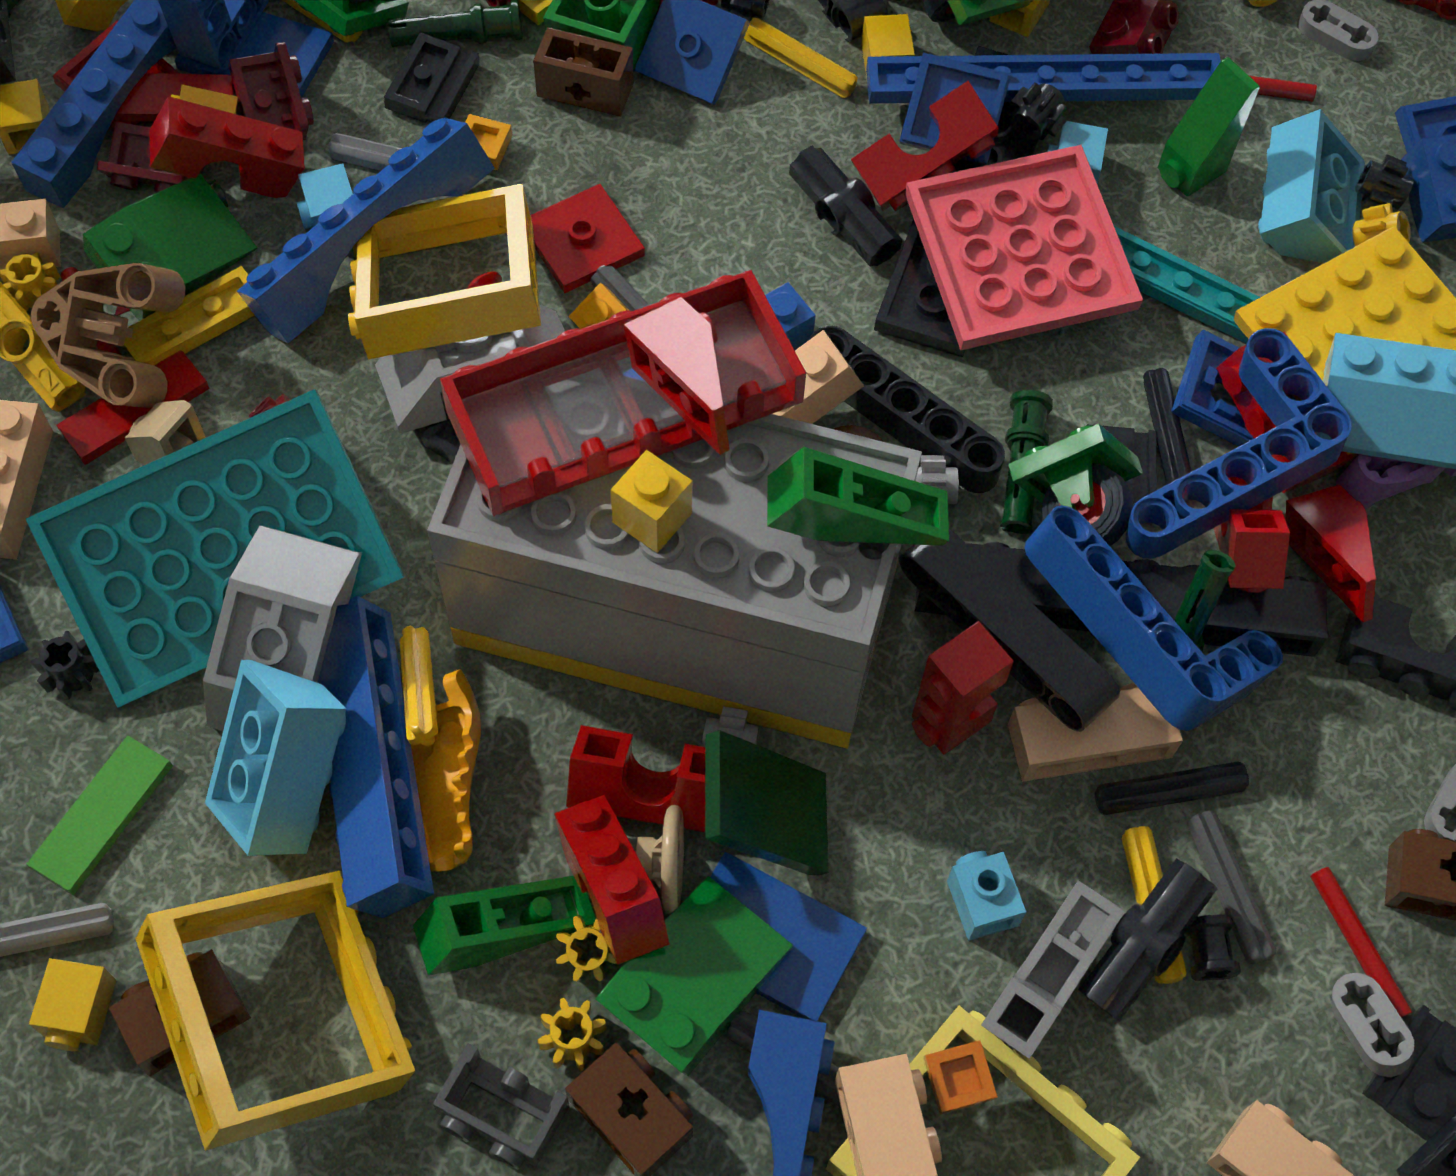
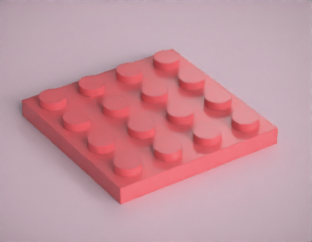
(1022, 247)

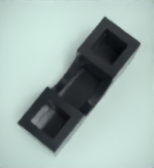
(1388, 651)

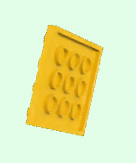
(1366, 292)

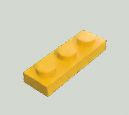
(196, 321)

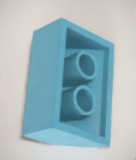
(1310, 190)
(1396, 398)
(274, 759)

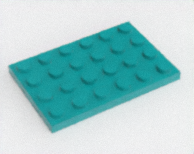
(157, 546)

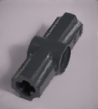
(845, 206)
(1148, 939)

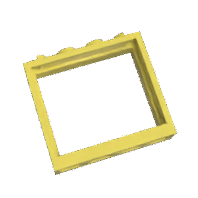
(1025, 1073)

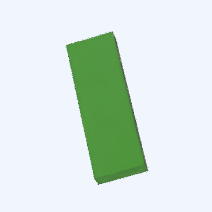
(99, 815)

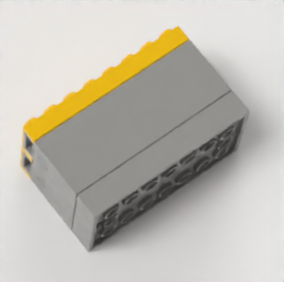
(706, 621)

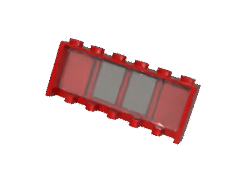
(581, 411)

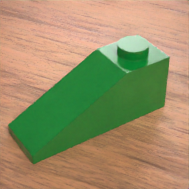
(1209, 130)
(852, 502)
(497, 922)

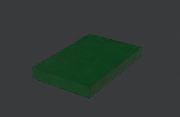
(765, 804)

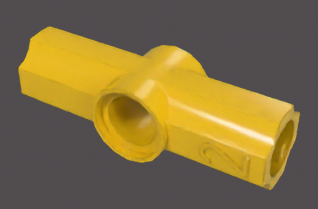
(36, 363)

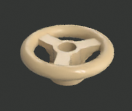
(665, 858)

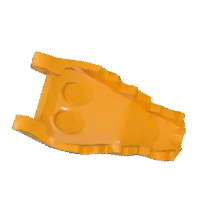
(446, 775)

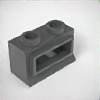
(512, 1088)

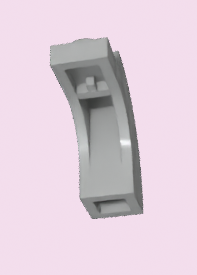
(1053, 969)

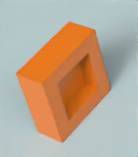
(960, 1077)

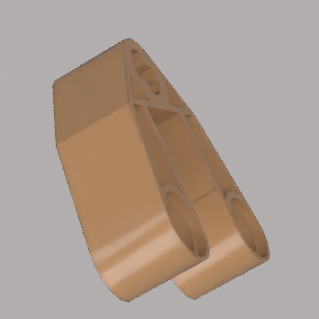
(72, 322)

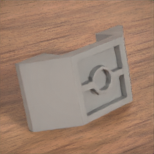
(414, 377)
(277, 611)

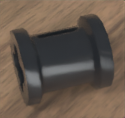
(1212, 948)

